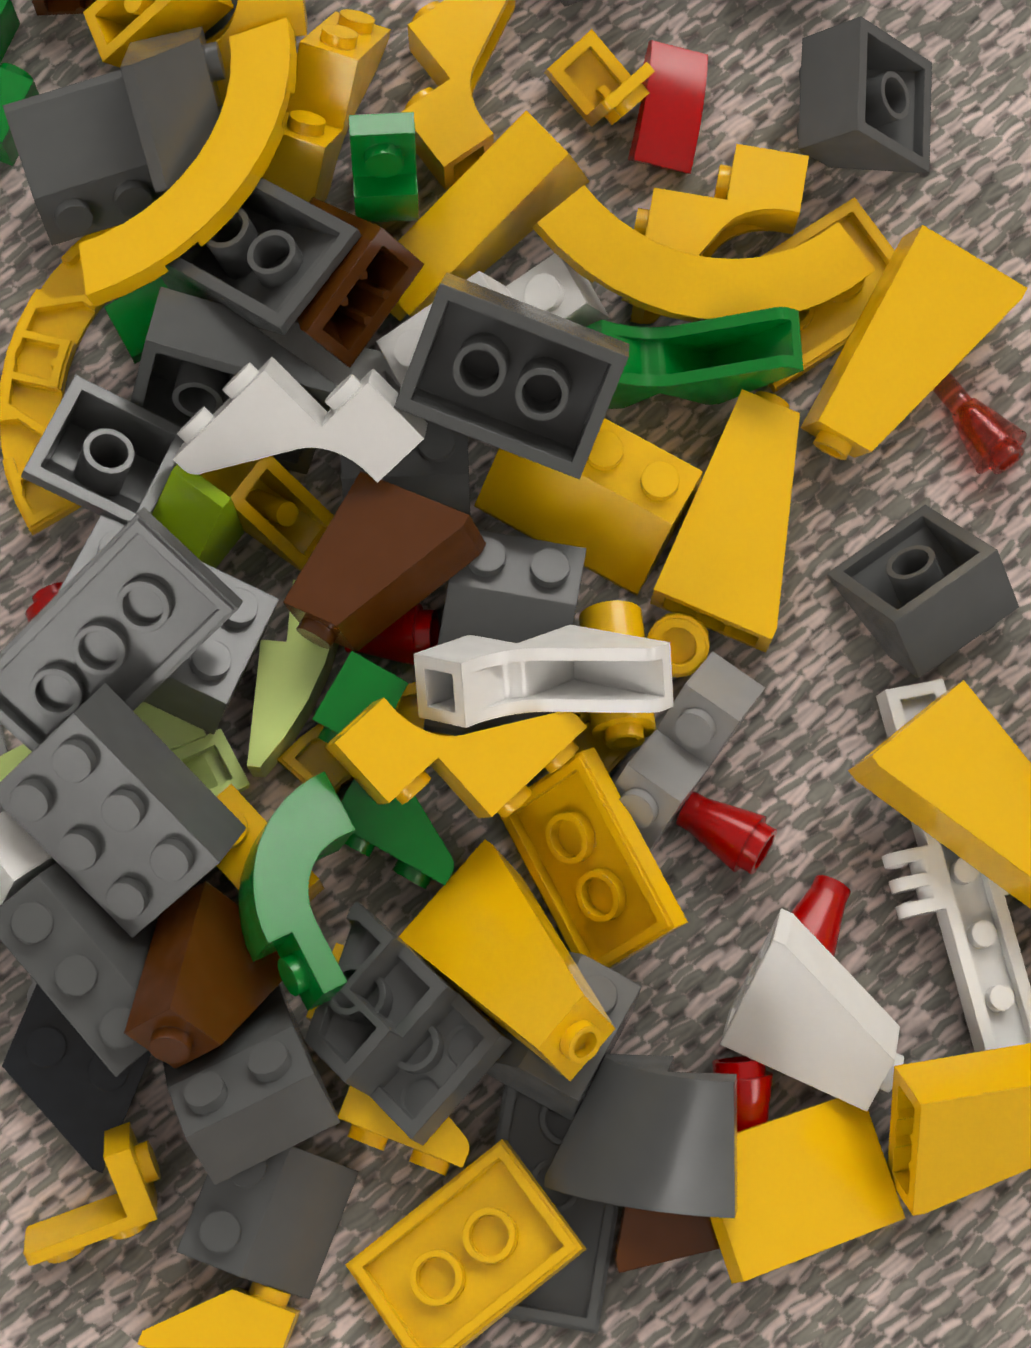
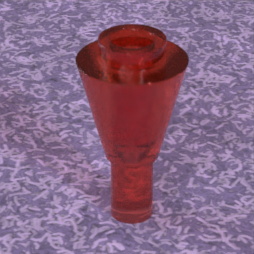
(987, 435)

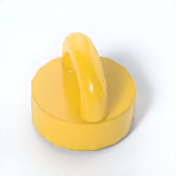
(687, 640)

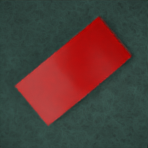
(673, 109)

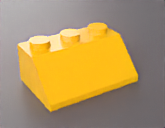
(617, 509)

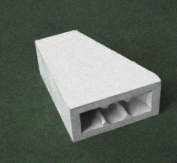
(812, 1018)

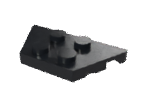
(69, 1078)

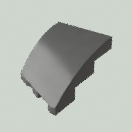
(402, 1030)
(652, 1139)

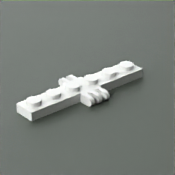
(968, 909)

